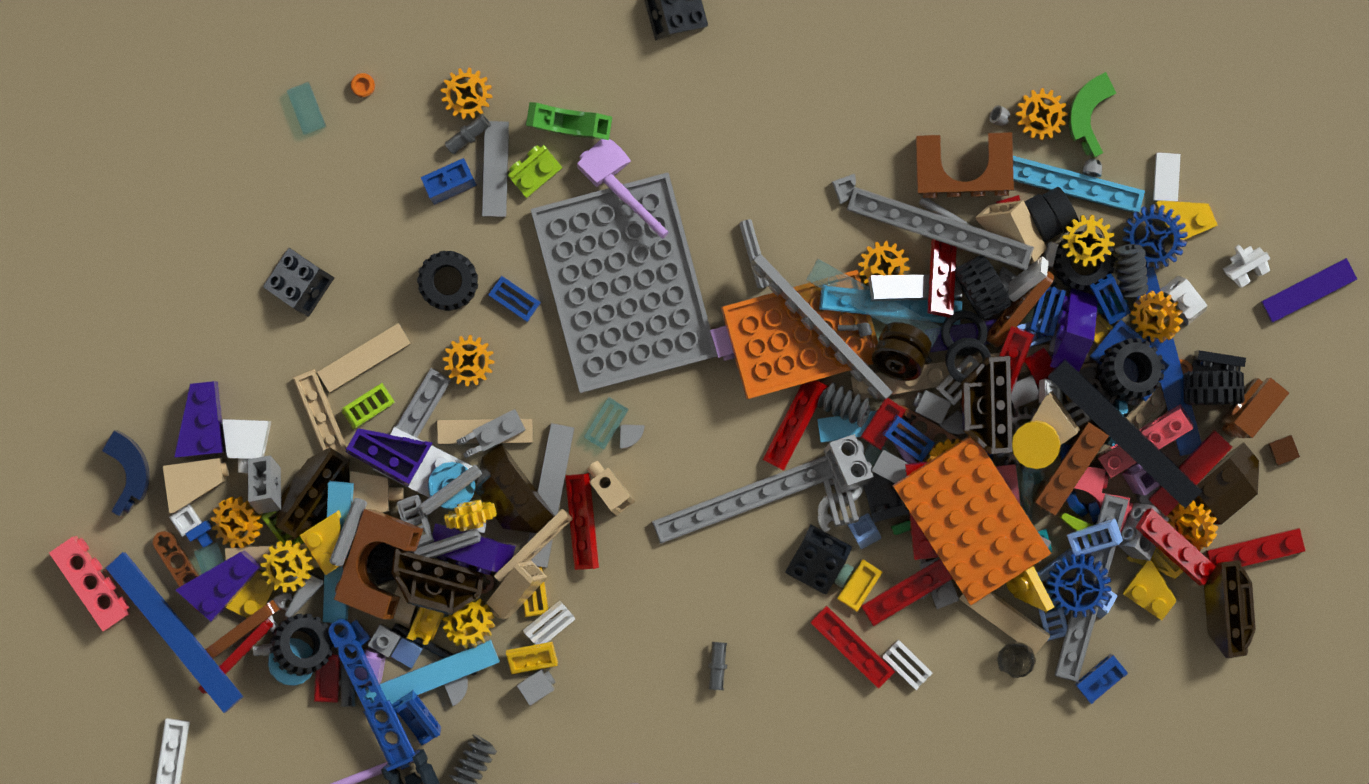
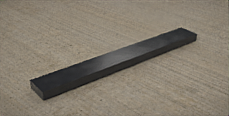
(1124, 433)

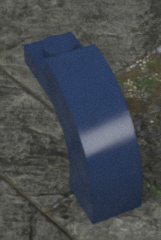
(136, 469)

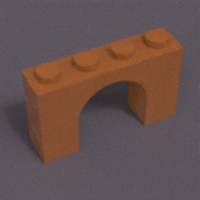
(996, 178)
(1259, 404)
(1084, 447)
(355, 586)

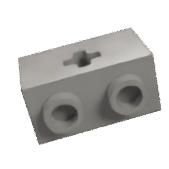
(264, 484)

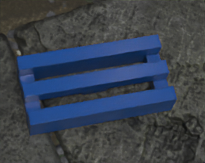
(1103, 285)
(498, 287)
(1053, 291)
(893, 426)

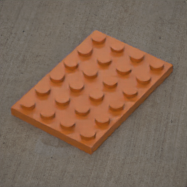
(779, 350)
(972, 519)

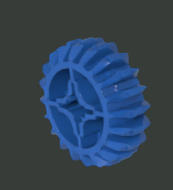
(1152, 226)
(1089, 587)

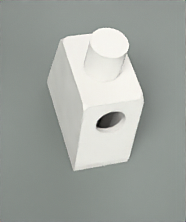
(1187, 297)
(245, 440)

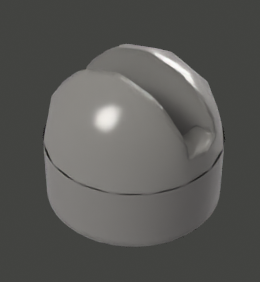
(999, 116)
(1092, 168)

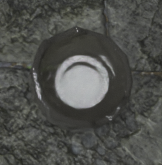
(1016, 659)

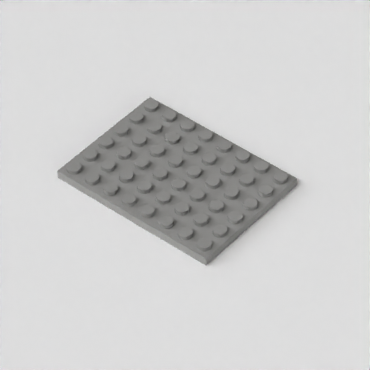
(621, 288)

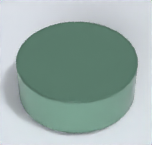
(844, 575)

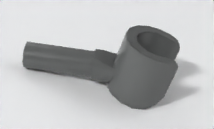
(864, 328)

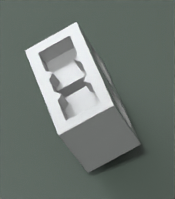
(843, 464)
(1133, 541)

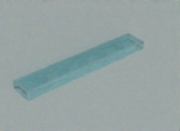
(859, 296)

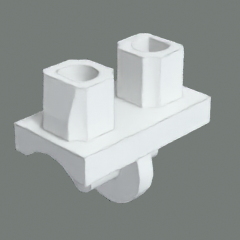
(1245, 261)

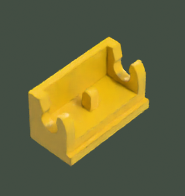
(425, 625)

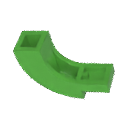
(1082, 108)
(568, 121)

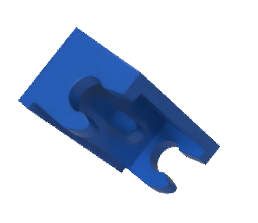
(448, 181)
(1101, 678)
(417, 717)

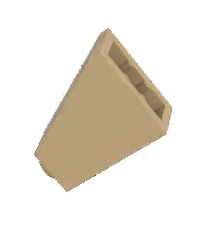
(1013, 222)
(1057, 416)
(192, 480)
(515, 589)

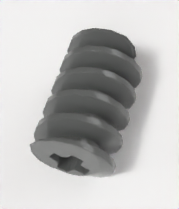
(1132, 270)
(844, 405)
(474, 762)

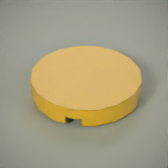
(1036, 444)

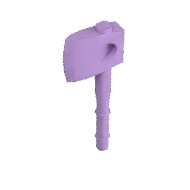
(602, 164)

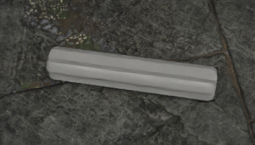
(752, 248)
(450, 490)
(348, 532)
(449, 544)

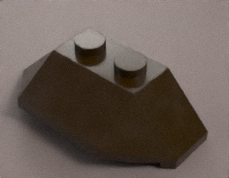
(988, 405)
(1230, 484)
(307, 495)
(514, 496)
(435, 583)
(1230, 609)

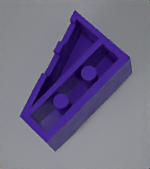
(1075, 329)
(201, 422)
(389, 454)
(486, 555)
(220, 585)

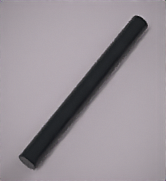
(431, 647)

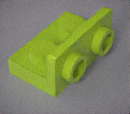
(534, 171)

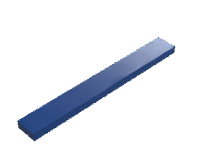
(1173, 383)
(174, 632)

